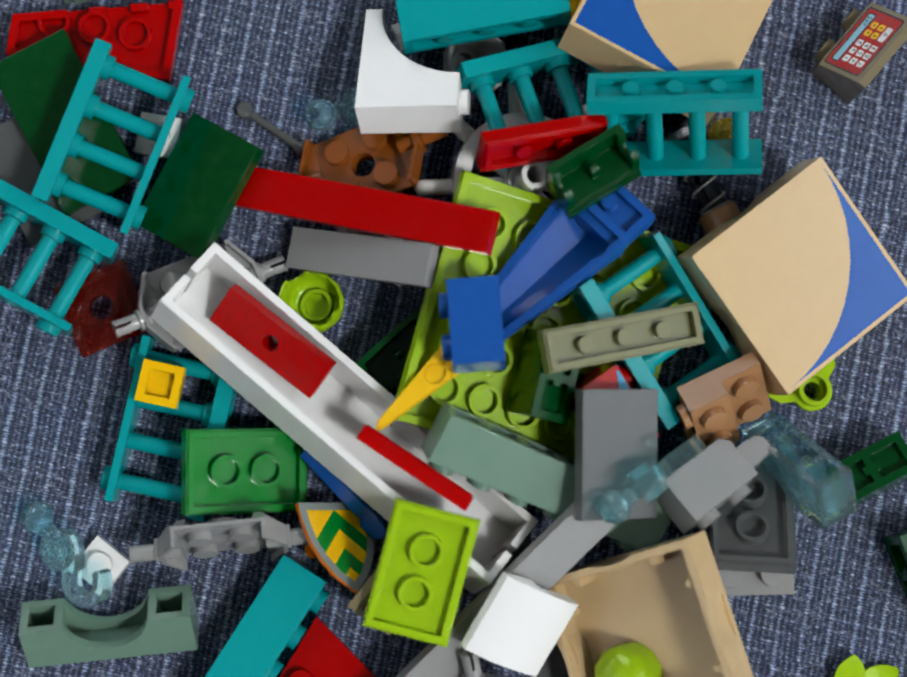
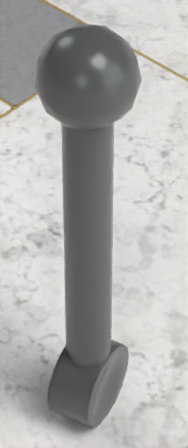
(246, 111)

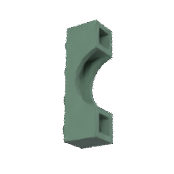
(60, 634)

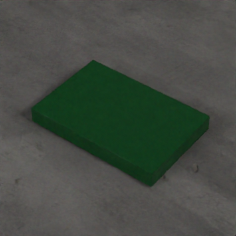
(199, 186)

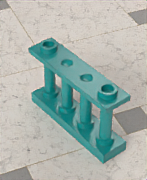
(517, 68)
(690, 93)
(71, 143)
(55, 229)
(593, 304)
(211, 415)

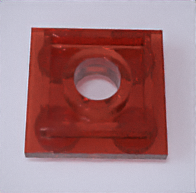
(95, 334)

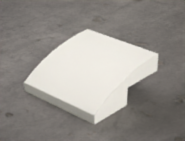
(519, 624)

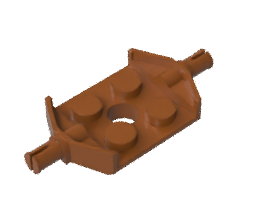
(396, 158)

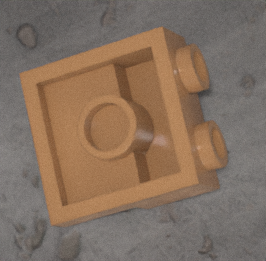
(723, 400)

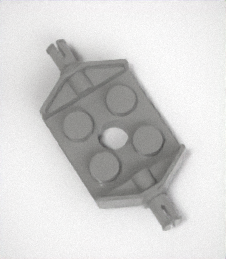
(158, 282)
(218, 535)

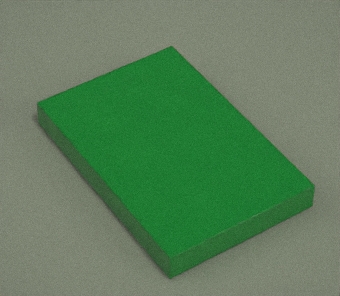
(240, 471)

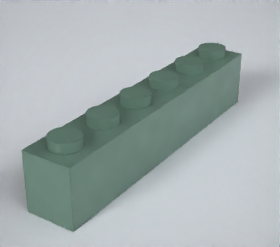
(519, 469)

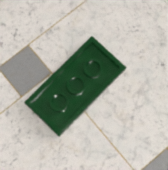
(38, 90)

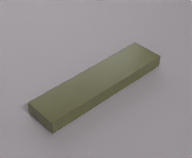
(620, 337)

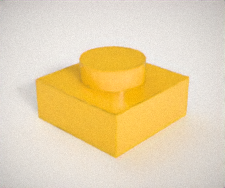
(160, 384)

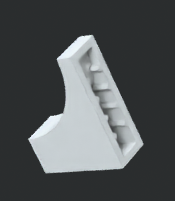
(401, 94)

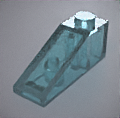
(806, 471)

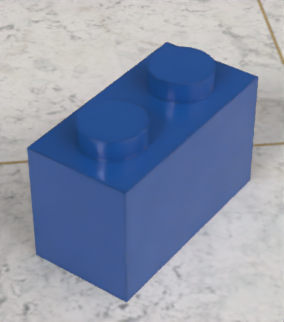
(474, 324)

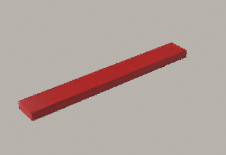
(371, 210)

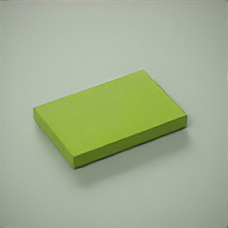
(421, 572)

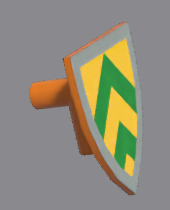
(337, 541)

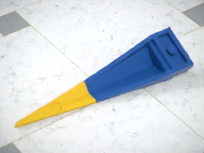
(543, 271)

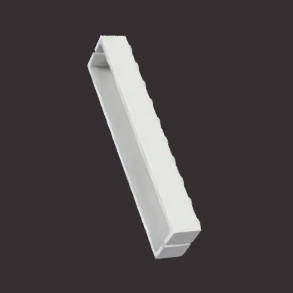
(334, 414)

